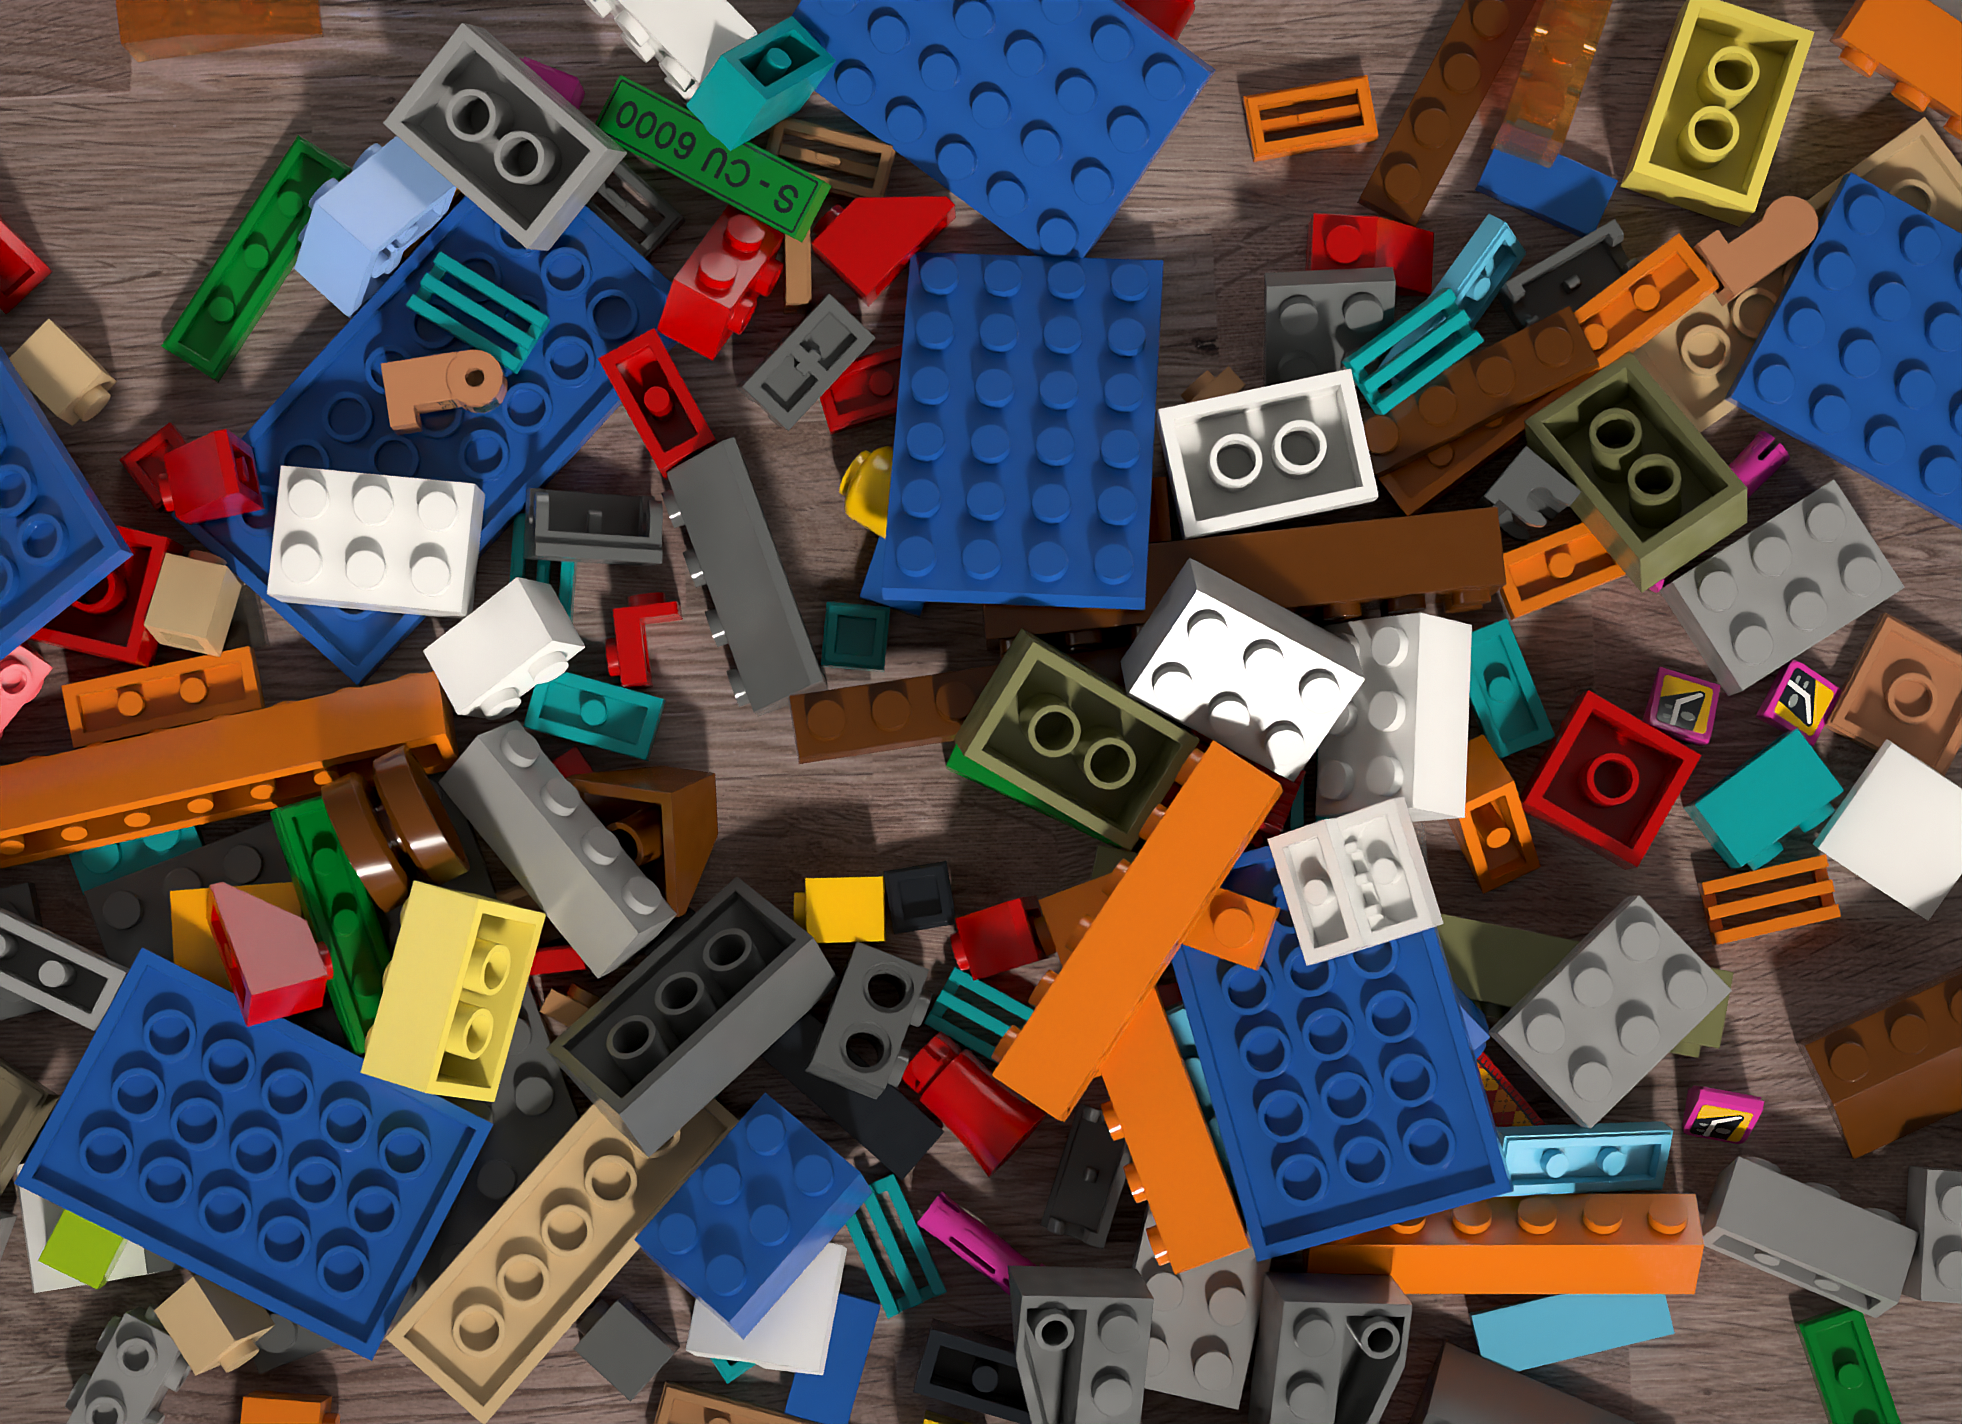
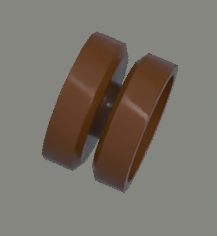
(390, 831)

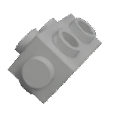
(132, 1373)

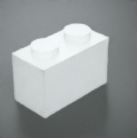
(504, 649)

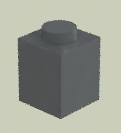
(623, 1345)

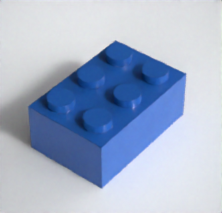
(754, 1215)

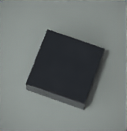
(920, 897)

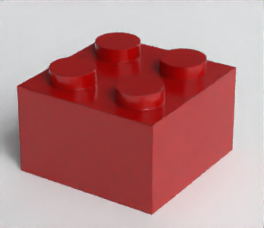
(113, 612)
(1608, 780)

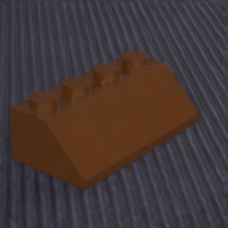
(1892, 1064)

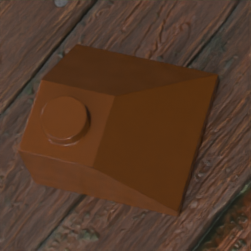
(661, 821)

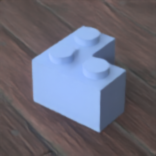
(369, 221)

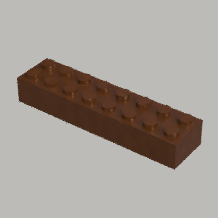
(1307, 570)

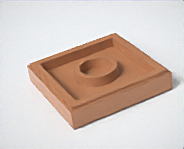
(1904, 692)

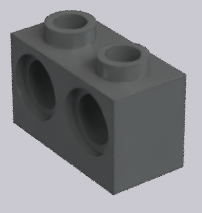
(855, 1016)

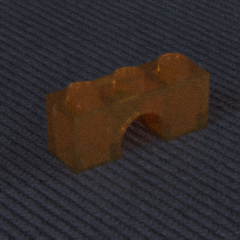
(1550, 79)

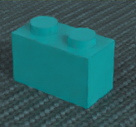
(760, 83)
(1764, 801)

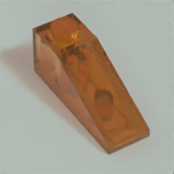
(194, 27)

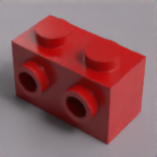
(721, 283)

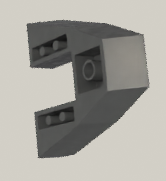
(1321, 1354)

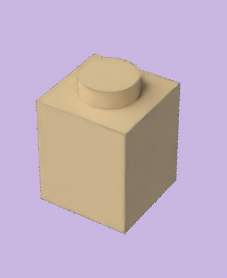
(63, 374)
(193, 602)
(213, 1325)

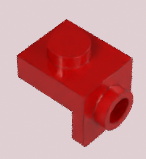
(629, 651)

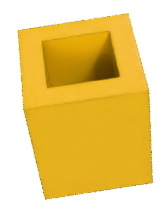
(842, 909)

